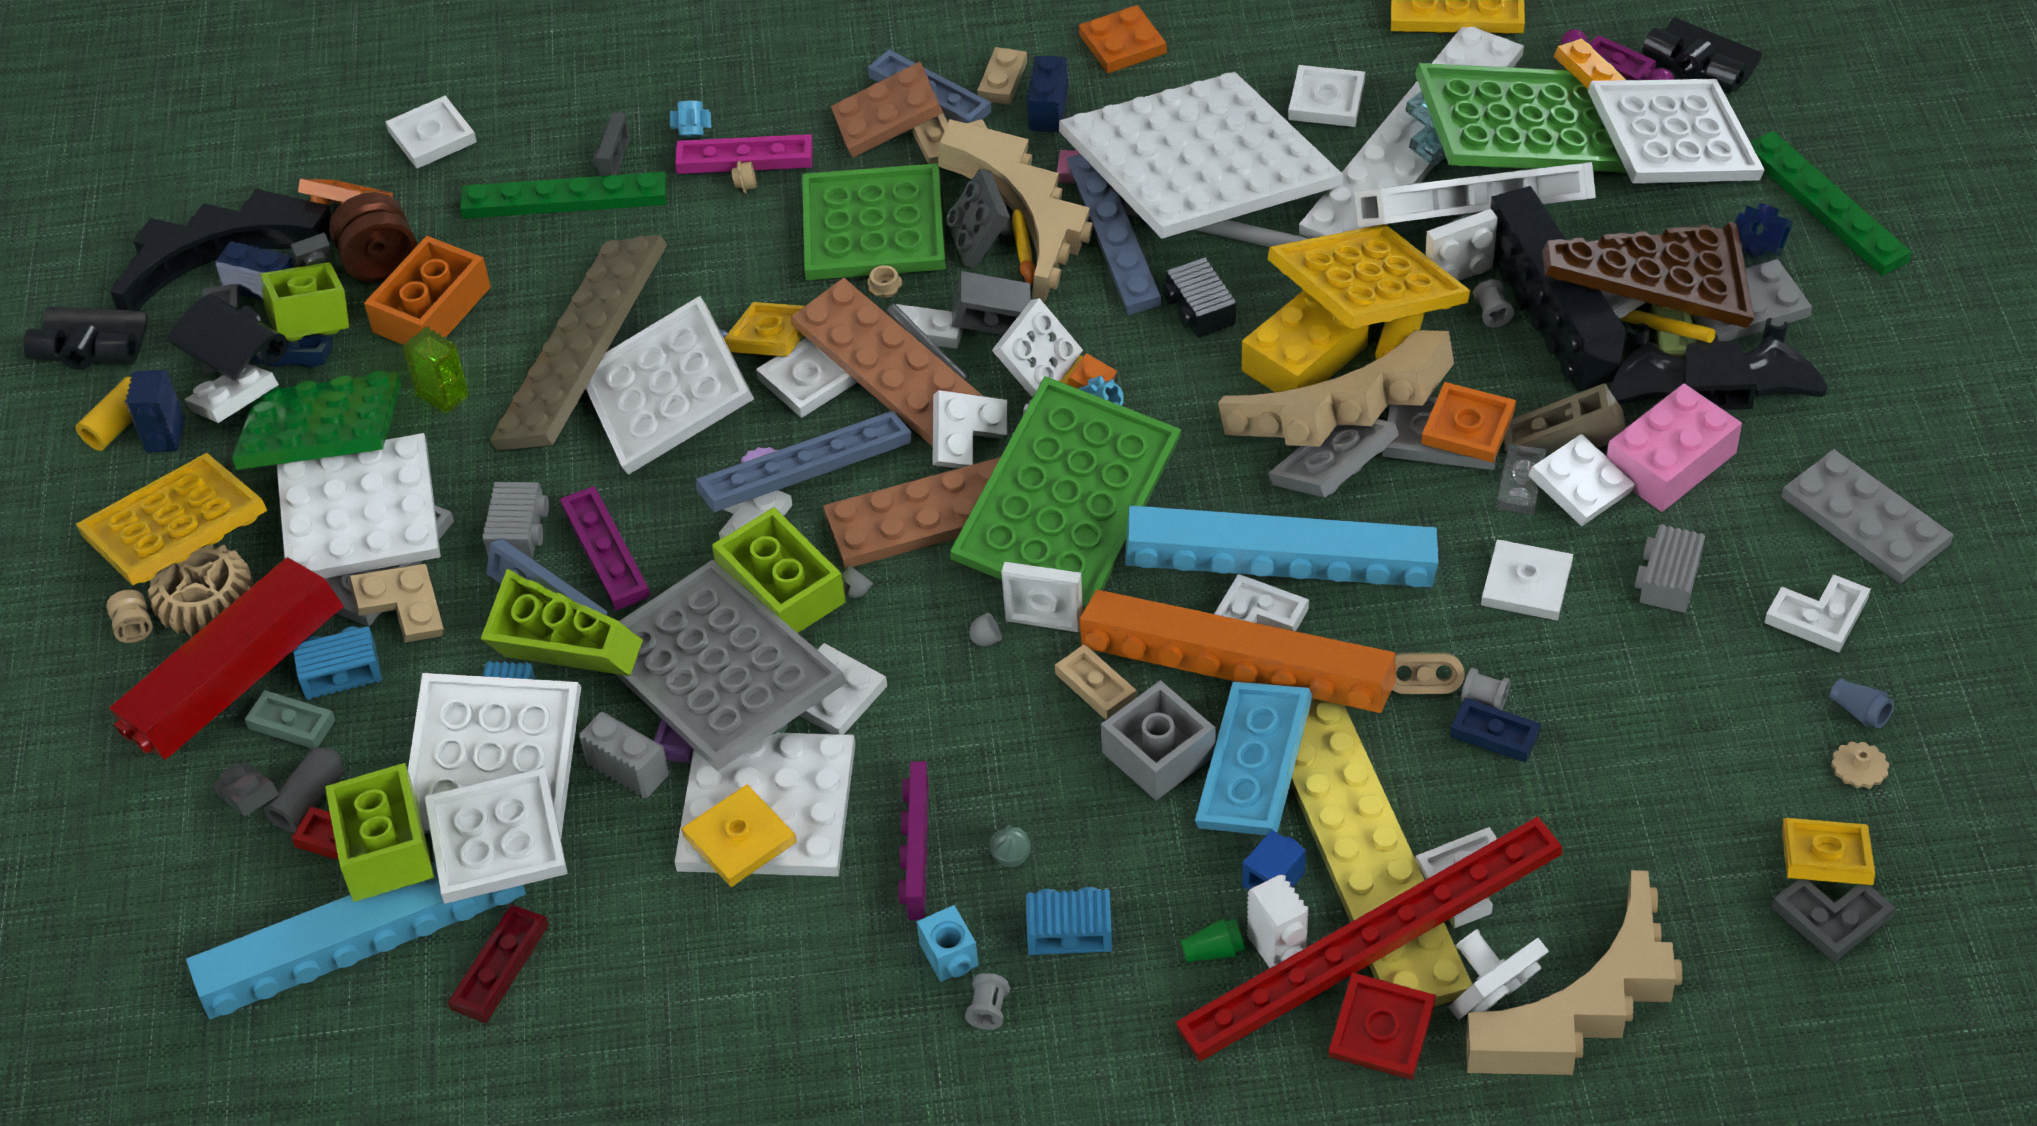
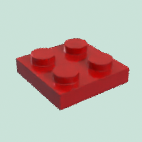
(1382, 1026)

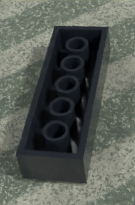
(1570, 316)

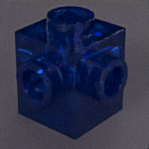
(1774, 233)

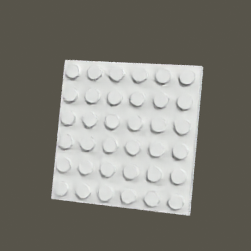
(1199, 154)

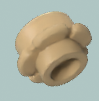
(744, 176)
(884, 281)

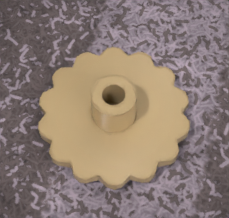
(1860, 765)

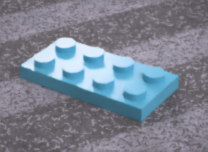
(1254, 758)

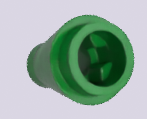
(1214, 942)

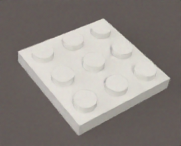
(495, 835)

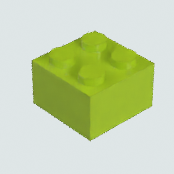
(305, 301)

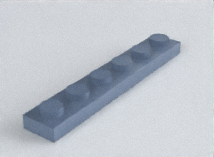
(1115, 237)
(803, 461)

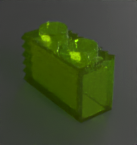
(436, 370)

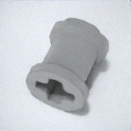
(1492, 301)
(1485, 689)
(987, 1001)

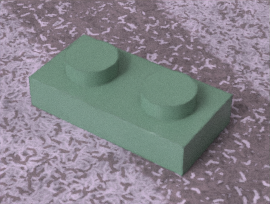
(290, 719)

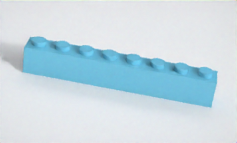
(1281, 546)
(325, 941)

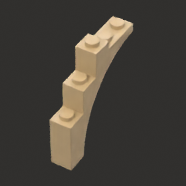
(1053, 224)
(1357, 398)
(1551, 1032)

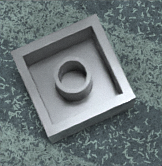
(1158, 740)

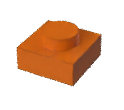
(1090, 368)

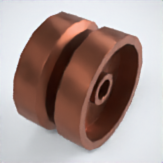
(371, 236)

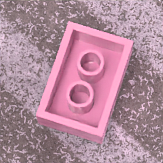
(1674, 446)

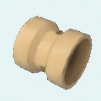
(129, 616)

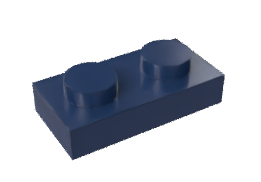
(308, 351)
(1495, 730)

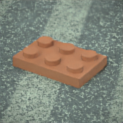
(886, 109)

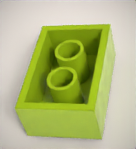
(781, 569)
(379, 832)

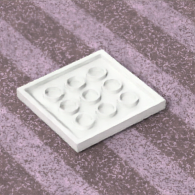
(1675, 131)
(666, 385)
(360, 509)
(491, 730)
(800, 780)

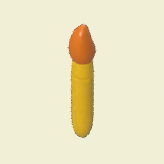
(1023, 246)

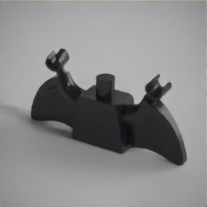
(1716, 370)

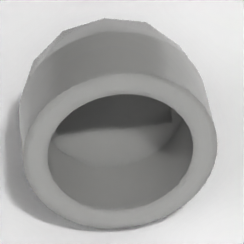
(855, 583)
(985, 631)

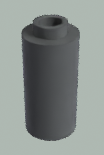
(304, 788)

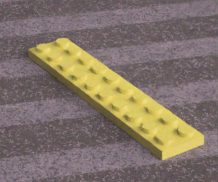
(1367, 847)

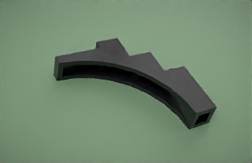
(174, 249)

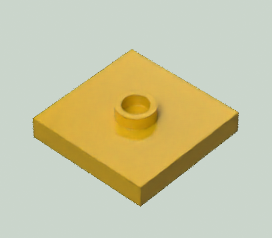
(765, 330)
(739, 835)
(1828, 851)

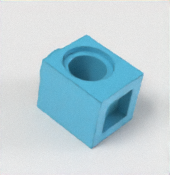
(943, 930)

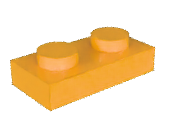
(1585, 63)

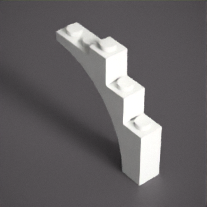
(1470, 193)

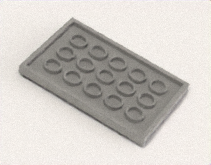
(723, 665)

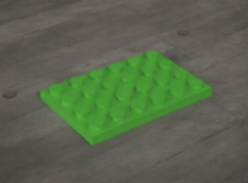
(1515, 117)
(1066, 487)

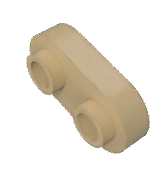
(1423, 673)

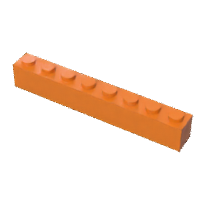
(1238, 650)

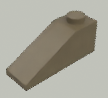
(1588, 413)

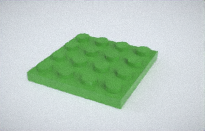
(872, 221)

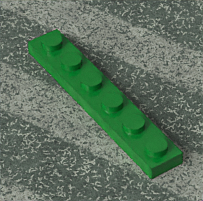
(564, 195)
(1830, 204)

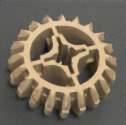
(199, 588)

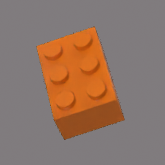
(428, 289)

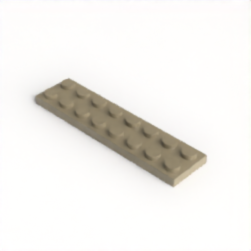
(578, 343)

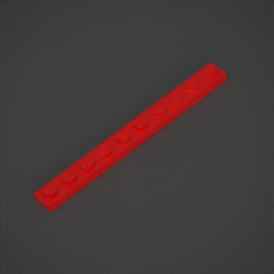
(1368, 938)

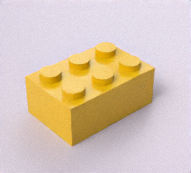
(1300, 346)

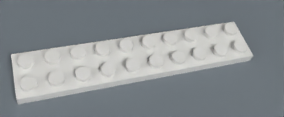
(1387, 155)

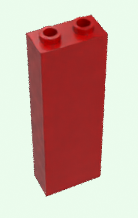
(225, 658)

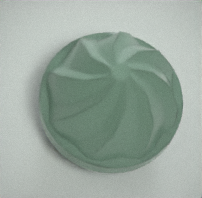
(1010, 846)

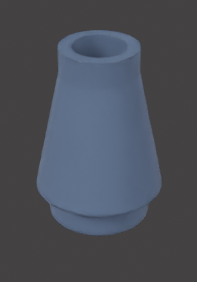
(1864, 703)

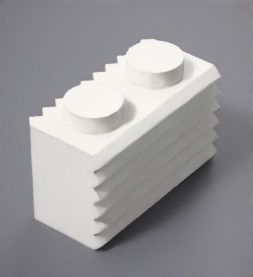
(1276, 920)

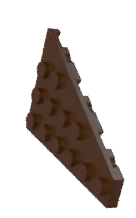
(1680, 270)

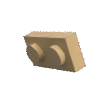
(1002, 75)
(1095, 681)

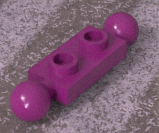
(1624, 60)

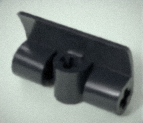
(1701, 54)
(87, 336)
(226, 336)

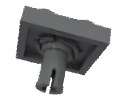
(978, 218)

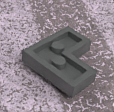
(1831, 925)

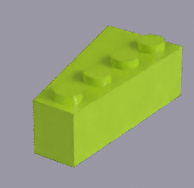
(553, 629)

